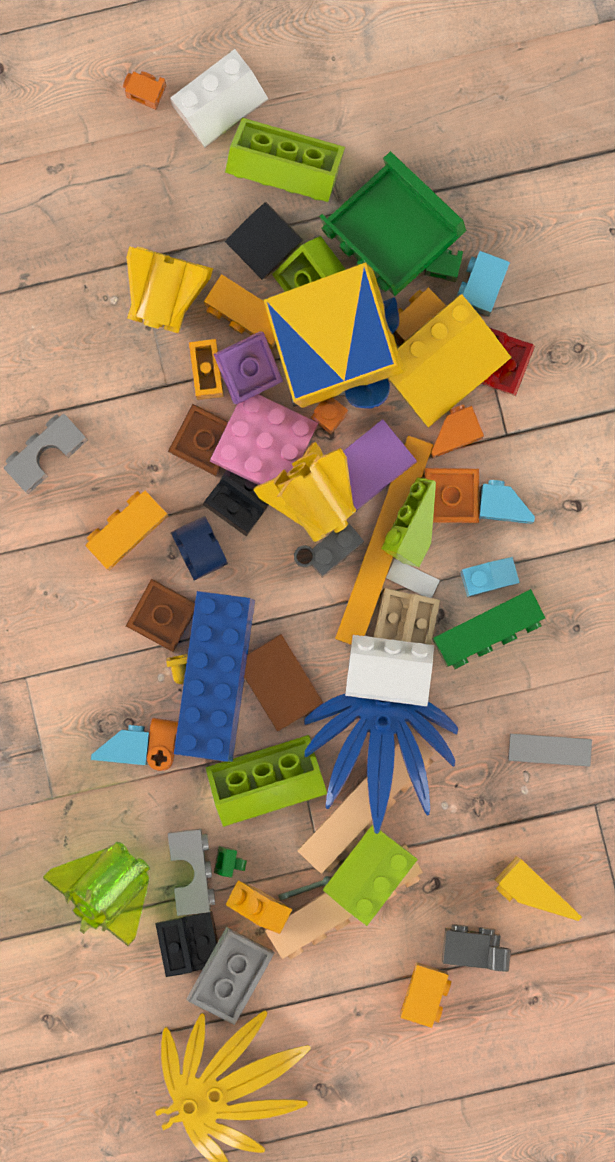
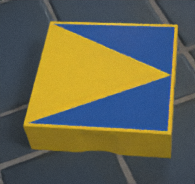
(333, 335)

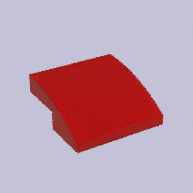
(510, 374)

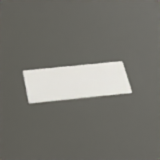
(412, 579)

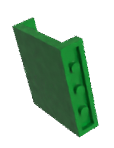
(394, 225)

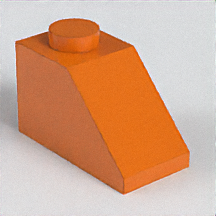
(457, 431)

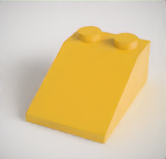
(528, 888)

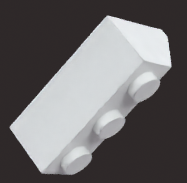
(219, 98)
(389, 670)

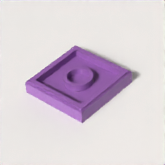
(248, 367)

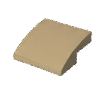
(406, 617)

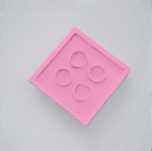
(262, 440)

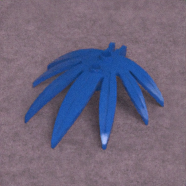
(382, 721)

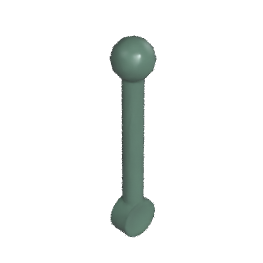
(303, 889)

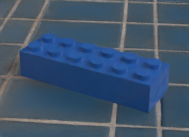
(214, 676)

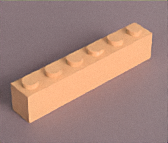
(353, 816)
(317, 917)

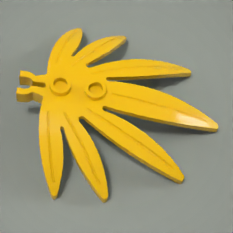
(205, 1099)

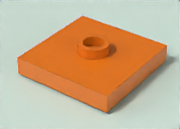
(455, 494)

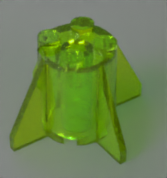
(105, 889)

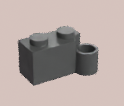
(331, 550)
(475, 948)

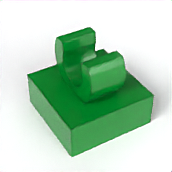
(227, 861)

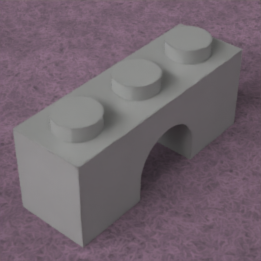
(25, 466)
(195, 896)

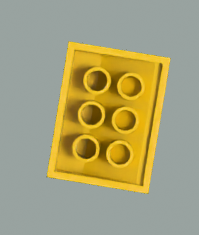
(447, 360)

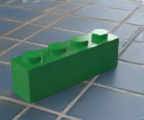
(489, 628)

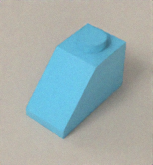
(503, 504)
(489, 576)
(125, 747)

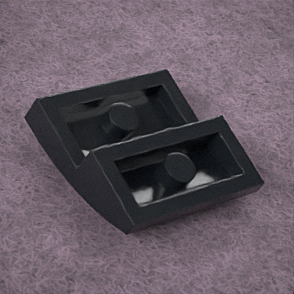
(264, 240)
(236, 502)
(186, 942)

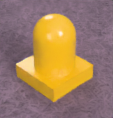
(178, 667)

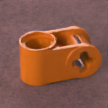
(162, 738)

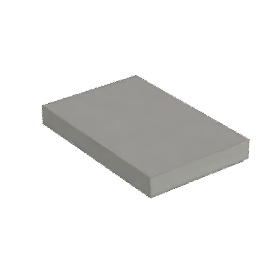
(230, 975)

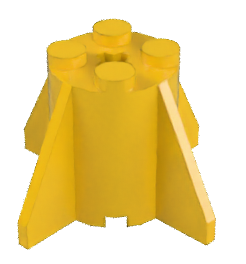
(162, 287)
(313, 492)

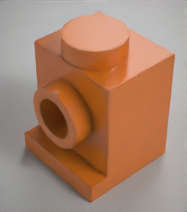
(144, 88)
(329, 414)

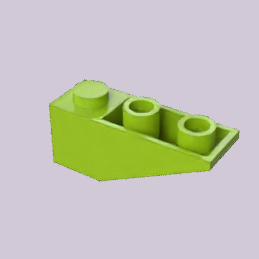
(413, 527)

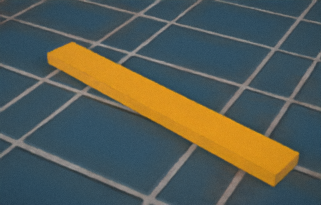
(377, 561)

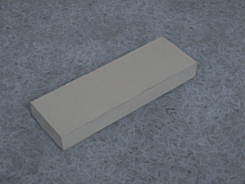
(550, 750)

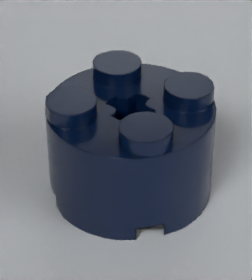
(199, 548)

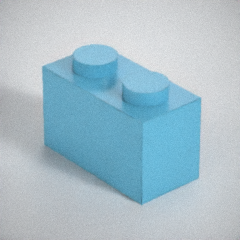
(484, 282)

